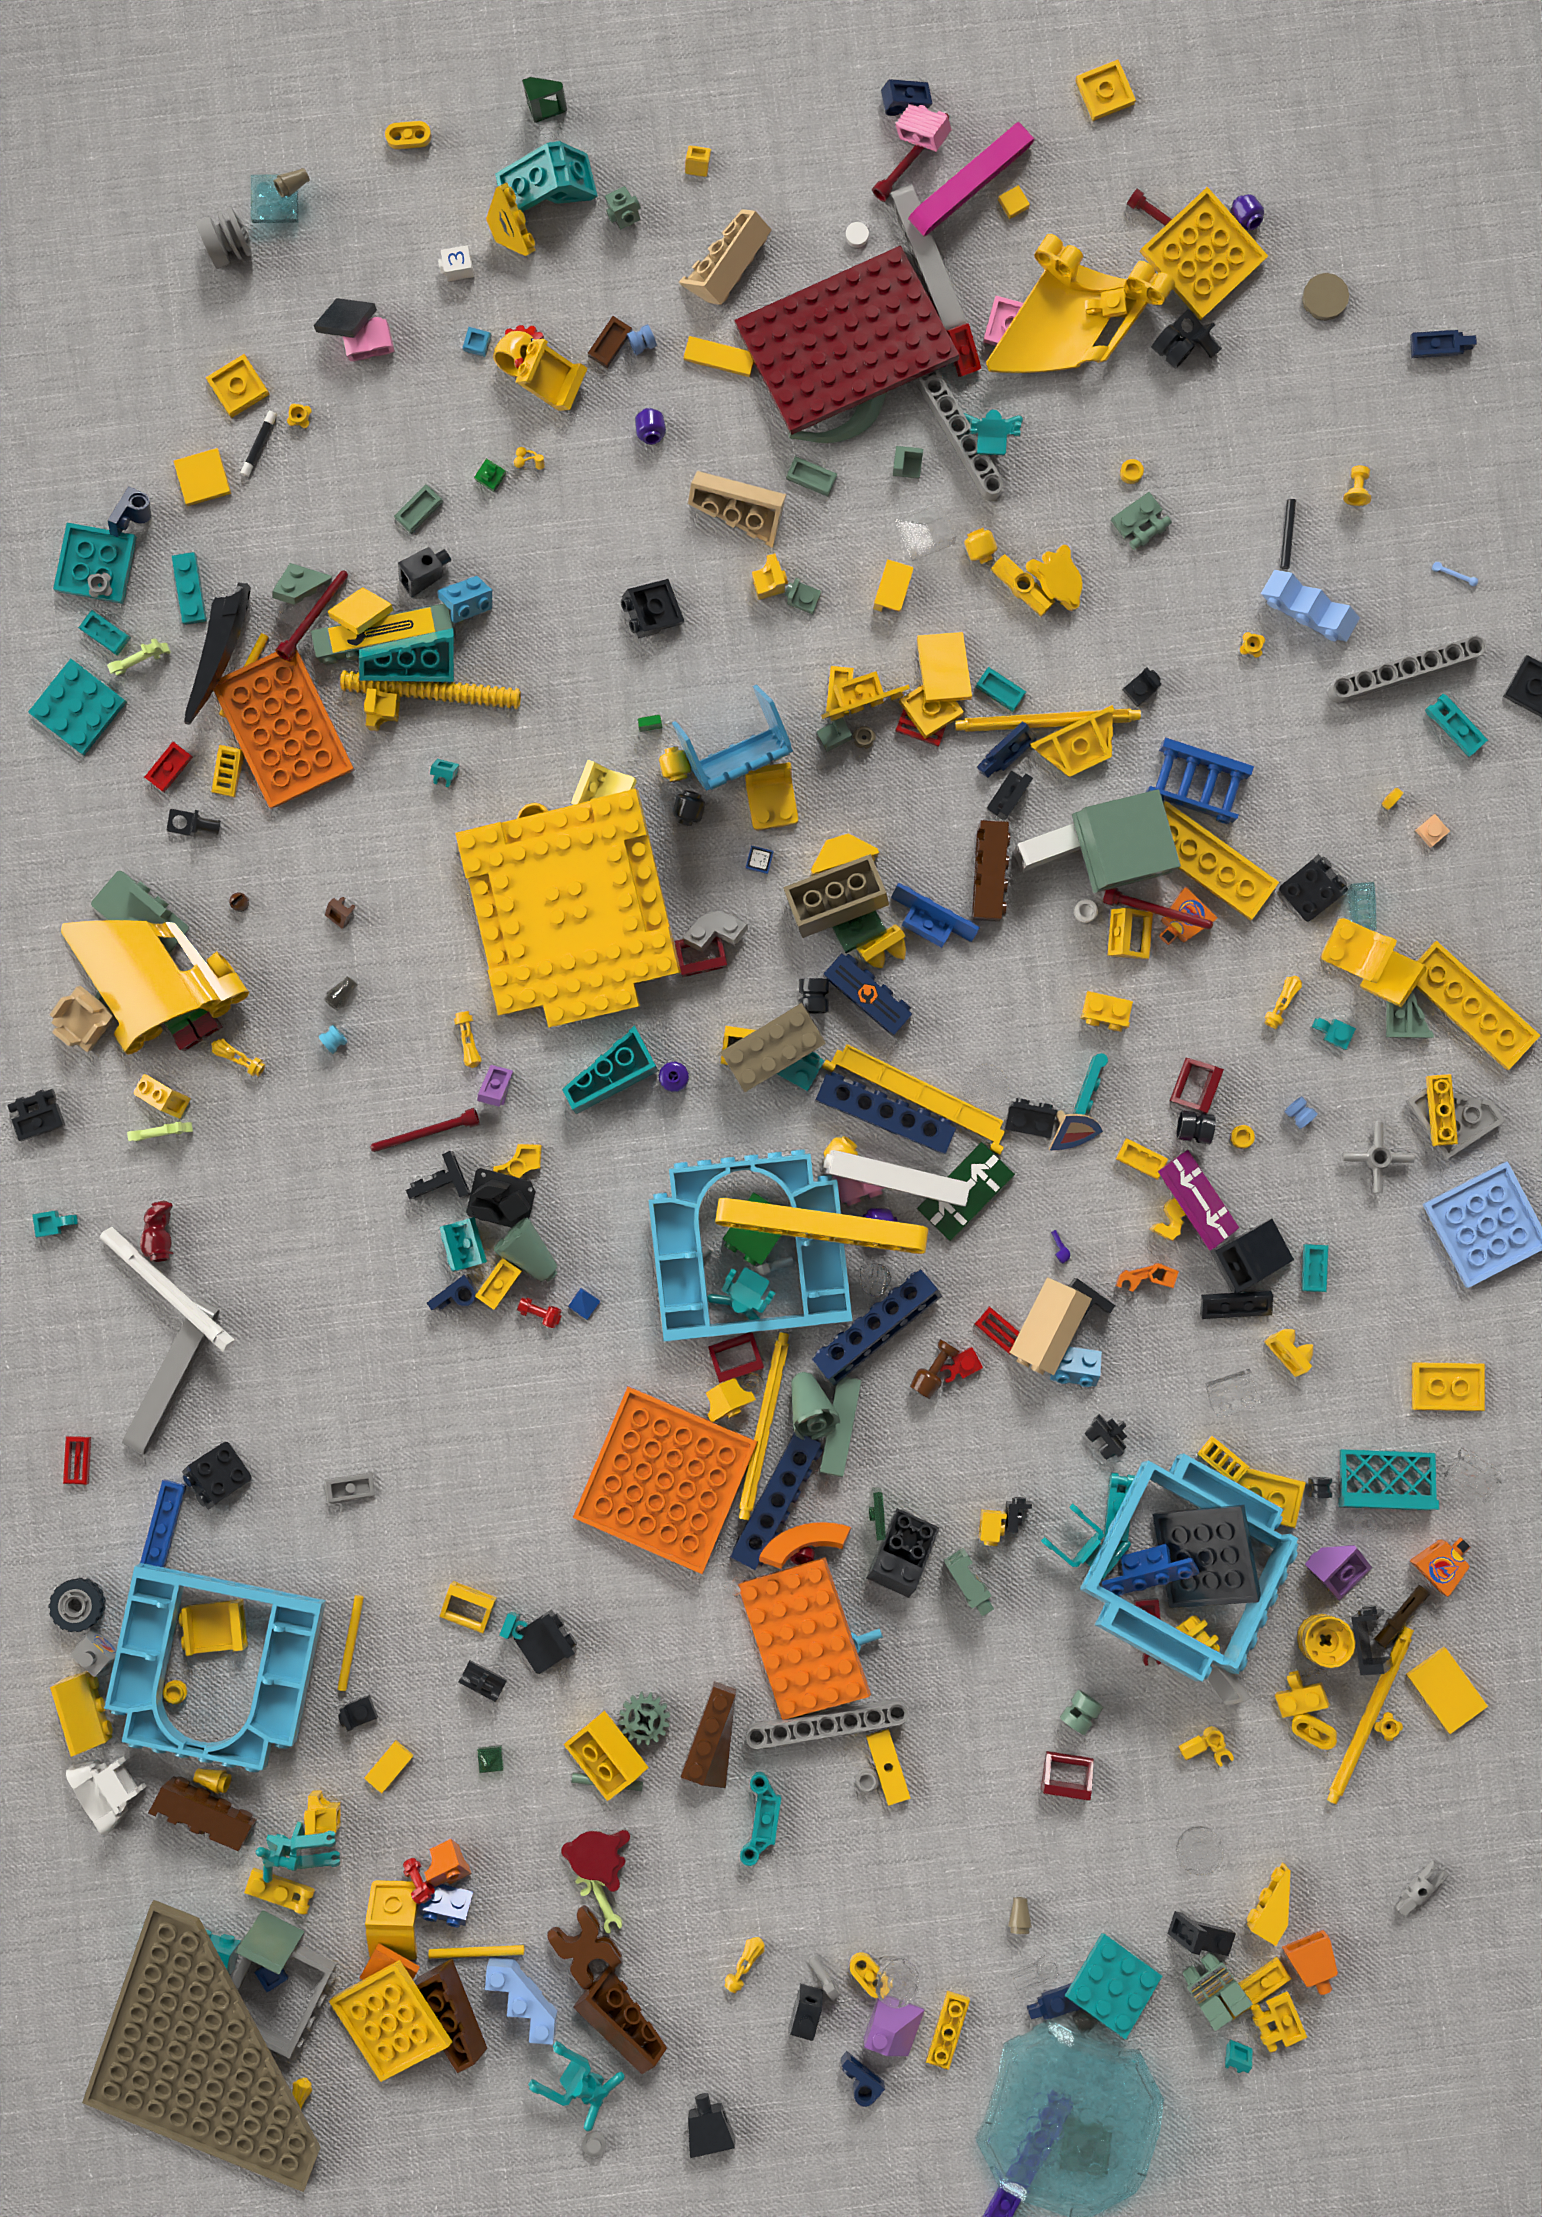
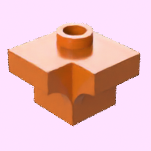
(447, 1864)

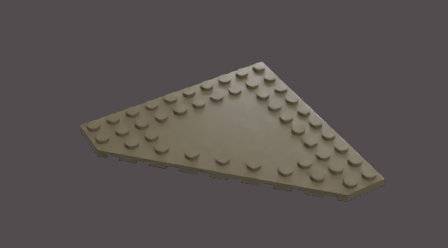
(193, 2061)

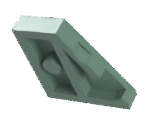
(299, 583)
(1406, 1021)

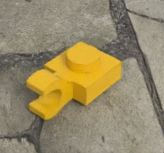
(1111, 303)

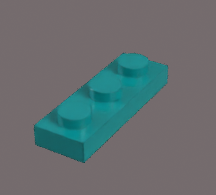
(189, 588)

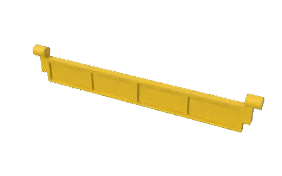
(919, 1093)

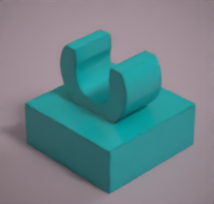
(444, 769)
(510, 1626)
(1238, 2056)

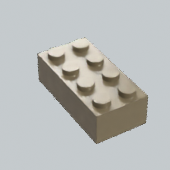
(836, 896)
(773, 1047)

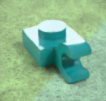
(1336, 1033)
(50, 1223)

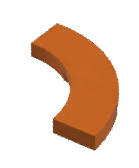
(804, 1535)

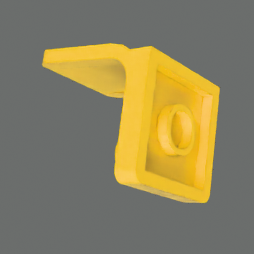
(771, 796)
(1358, 950)
(392, 1918)

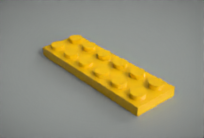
(1218, 865)
(1474, 1007)

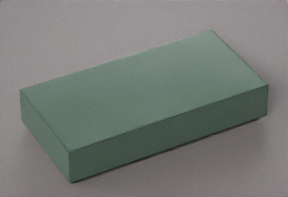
(811, 476)
(418, 508)

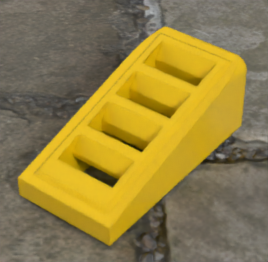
(235, 772)
(1206, 1448)

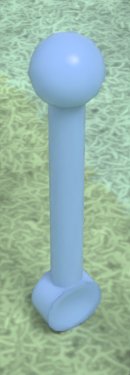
(1437, 566)

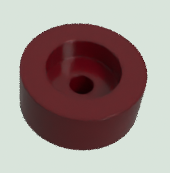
(803, 1556)

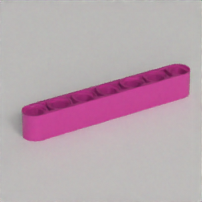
(971, 179)

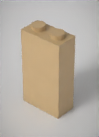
(1050, 1327)

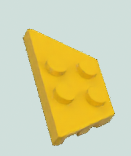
(1079, 743)

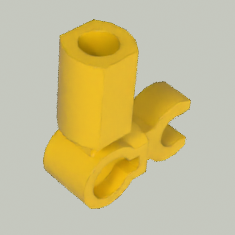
(1211, 1738)

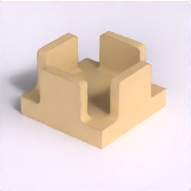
(80, 1019)

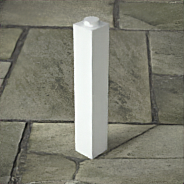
(896, 1177)

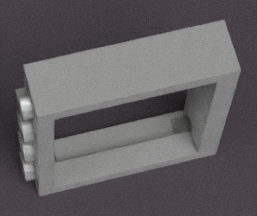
(273, 2040)

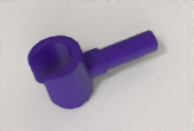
(1063, 1254)

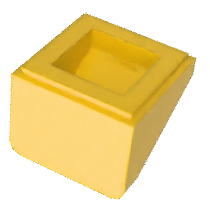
(697, 161)

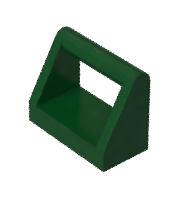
(538, 89)

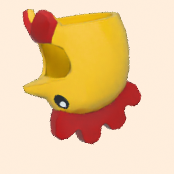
(512, 348)

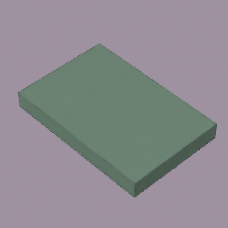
(270, 1942)

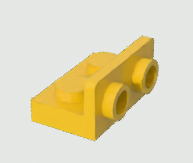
(1106, 1010)

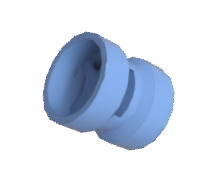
(637, 342)
(1302, 1114)

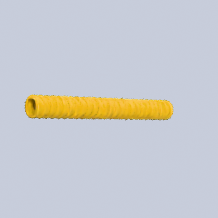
(436, 690)

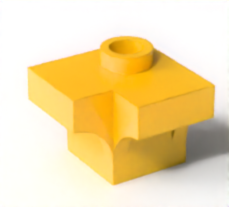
(770, 579)
(380, 708)
(727, 1400)
(321, 1814)

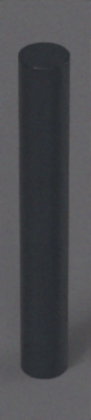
(1288, 533)

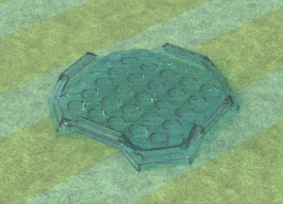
(1070, 2121)

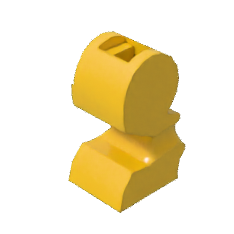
(1174, 1213)

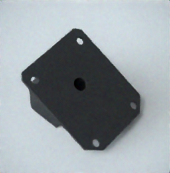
(515, 1198)

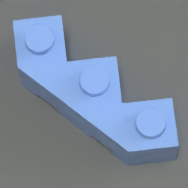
(1309, 606)
(524, 1998)

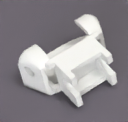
(103, 1791)

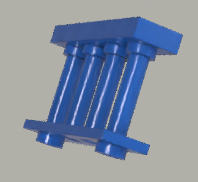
(1216, 764)

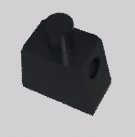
(422, 570)
(806, 2014)
(709, 2128)

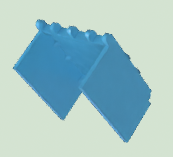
(743, 756)

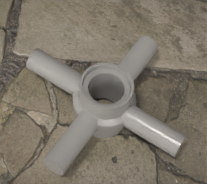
(1368, 1157)

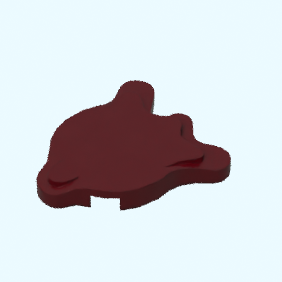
(596, 1856)

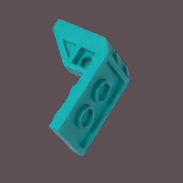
(550, 173)

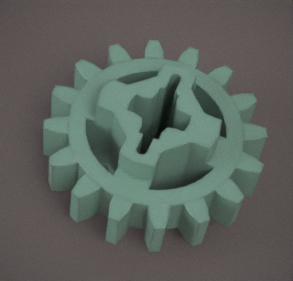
(635, 1723)

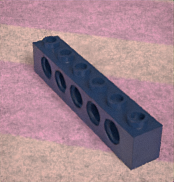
(828, 1097)
(874, 1339)
(743, 1551)

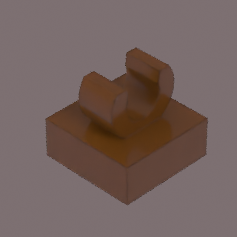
(338, 912)

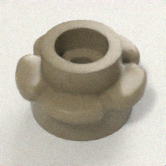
(864, 731)

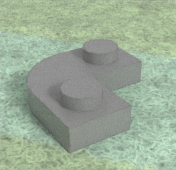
(714, 925)

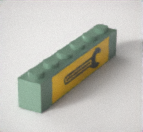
(340, 642)

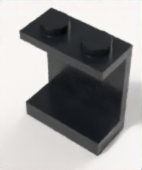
(1367, 1664)

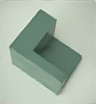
(907, 462)
(834, 734)

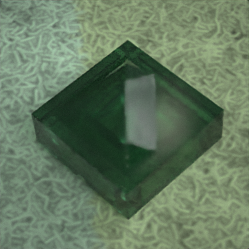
(490, 1759)

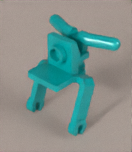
(993, 431)
(744, 1294)
(1090, 1549)
(281, 1846)
(579, 2083)

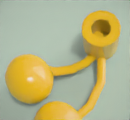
(520, 461)

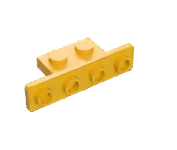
(859, 692)

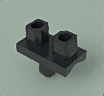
(1111, 1433)
(482, 1681)

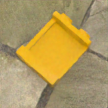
(550, 375)
(213, 1627)

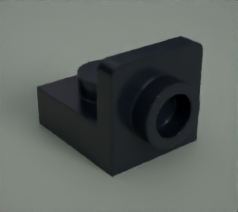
(1142, 686)
(1014, 1517)
(357, 1713)

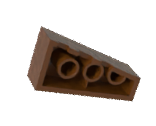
(989, 871)
(203, 1813)
(450, 2004)

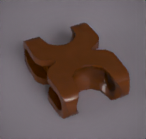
(585, 1947)

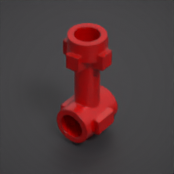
(551, 1316)
(423, 1889)

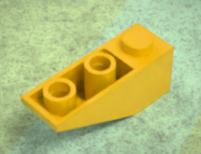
(1272, 1912)

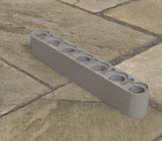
(927, 260)
(959, 439)
(1414, 662)
(167, 1383)
(817, 1731)

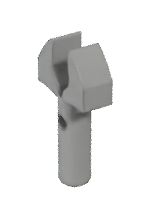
(772, 1266)
(830, 1985)

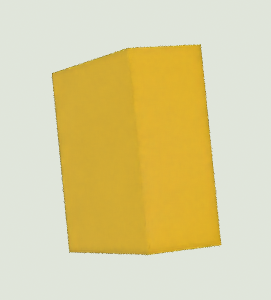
(1013, 202)

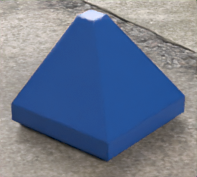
(584, 1303)

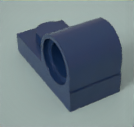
(900, 93)
(132, 507)
(453, 1291)
(864, 2078)

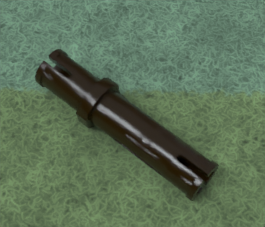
(1402, 1616)

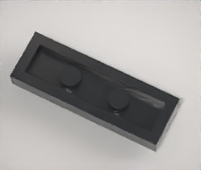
(1236, 1304)

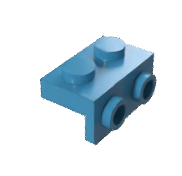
(466, 598)
(1079, 1367)

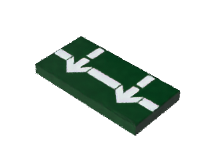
(986, 1177)

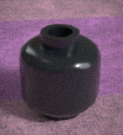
(688, 807)

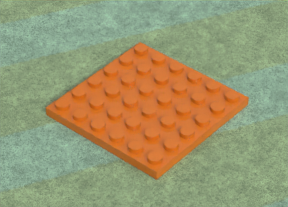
(665, 1479)

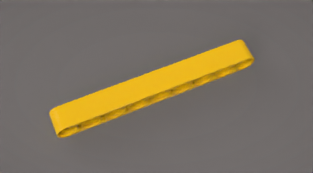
(821, 1225)

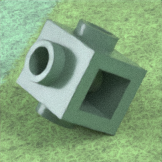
(622, 207)

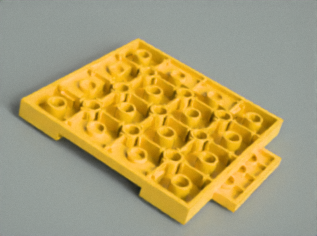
(570, 908)

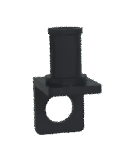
(1199, 333)
(194, 823)

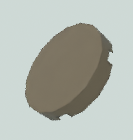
(1325, 296)

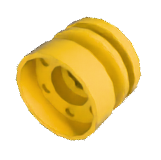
(1339, 1639)

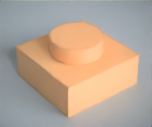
(1432, 830)

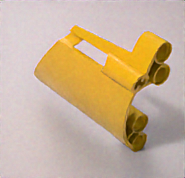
(1053, 325)
(142, 978)

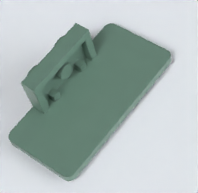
(126, 898)

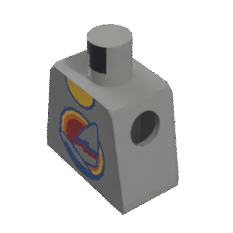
(95, 1653)

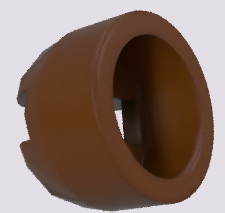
(240, 905)

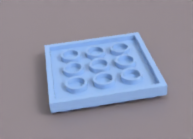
(1486, 1224)

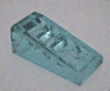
(1371, 906)

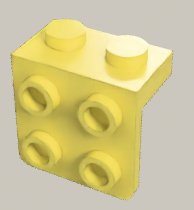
(600, 782)

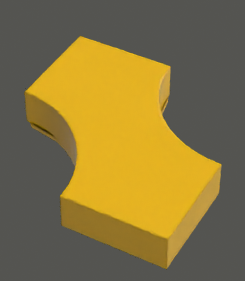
(525, 1159)

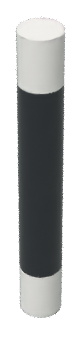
(258, 444)

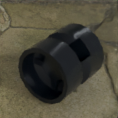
(1173, 346)
(814, 995)
(1197, 1127)

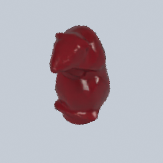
(155, 1240)

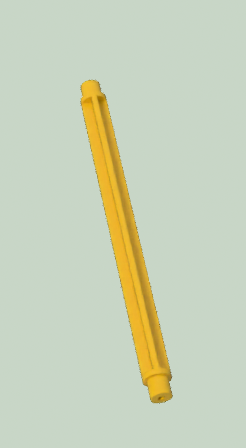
(1038, 720)
(763, 1426)
(1369, 1717)

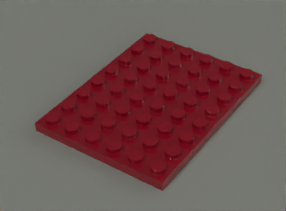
(846, 340)

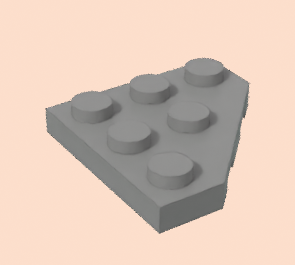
(1472, 1116)

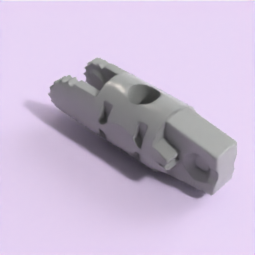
(1414, 1898)

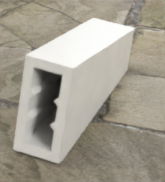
(1046, 847)

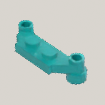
(764, 1821)

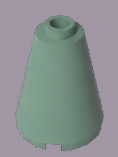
(527, 1251)
(811, 1408)

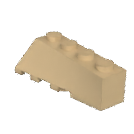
(728, 258)
(739, 504)

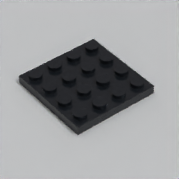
(1221, 1550)

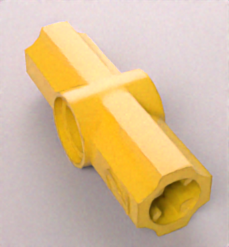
(1011, 574)

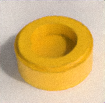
(1131, 471)
(1392, 798)
(1242, 1136)

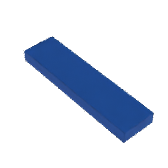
(163, 1523)

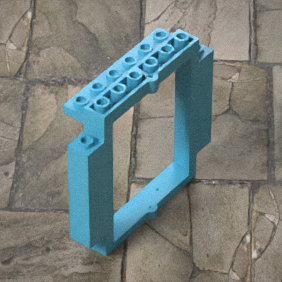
(1153, 1636)

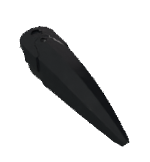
(221, 638)

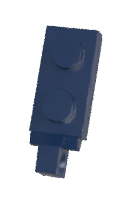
(1440, 343)
(1007, 750)
(1052, 2004)

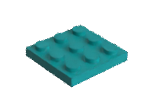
(90, 552)
(77, 707)
(1113, 1986)

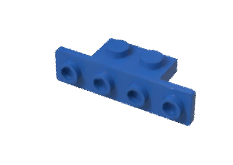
(931, 919)
(1149, 1569)

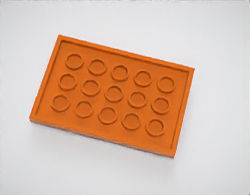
(282, 727)
(804, 1639)

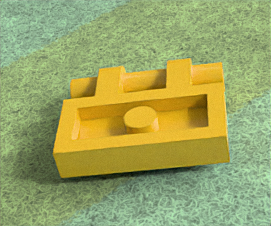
(1285, 2018)

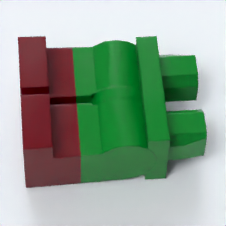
(186, 1034)

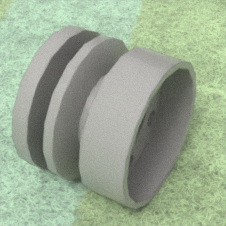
(224, 237)

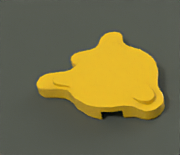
(1058, 577)

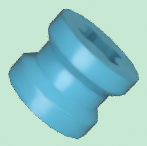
(332, 1039)

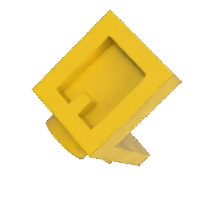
(161, 1096)

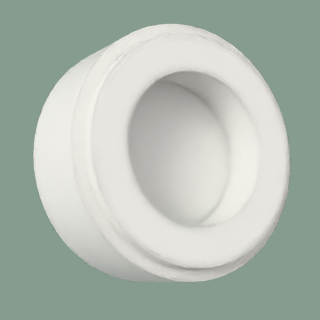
(856, 234)
(1085, 911)

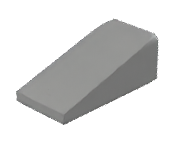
(349, 1487)

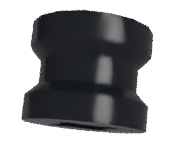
(1320, 1487)

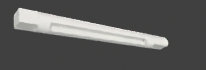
(167, 1289)

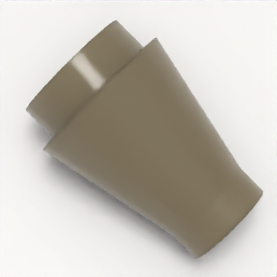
(290, 182)
(1020, 1917)

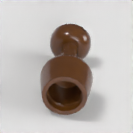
(925, 1380)

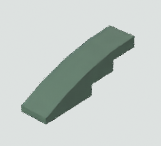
(838, 1442)

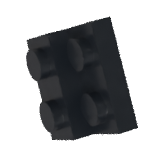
(651, 608)

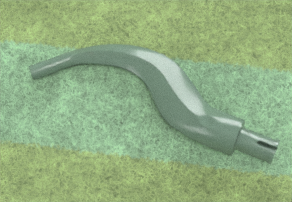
(860, 421)

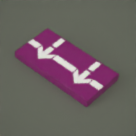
(1198, 1199)

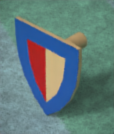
(1074, 1130)

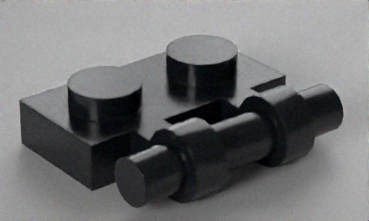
(38, 1121)

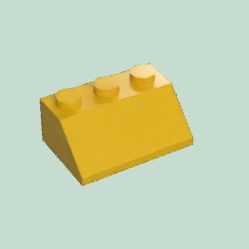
(81, 1712)
(606, 1755)

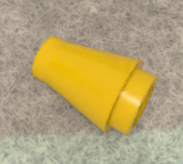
(215, 1780)

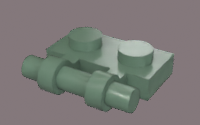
(1138, 514)

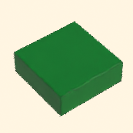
(650, 723)

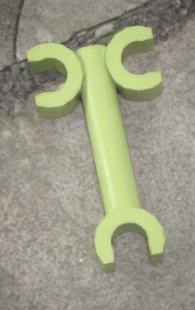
(153, 649)
(167, 1129)
(602, 1900)

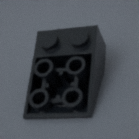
(1252, 1256)
(903, 1553)

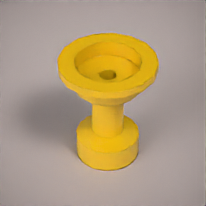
(1358, 495)

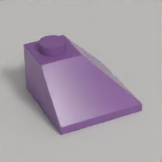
(1338, 1568)
(892, 2029)

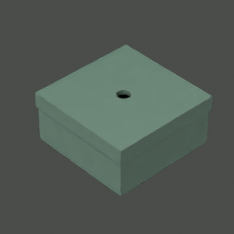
(1126, 841)

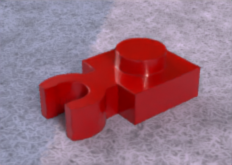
(964, 1363)

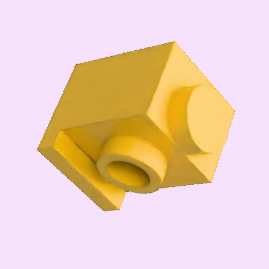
(991, 1526)

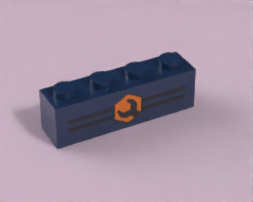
(867, 994)

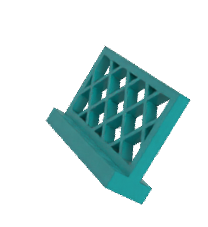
(1394, 1500)

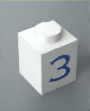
(456, 263)

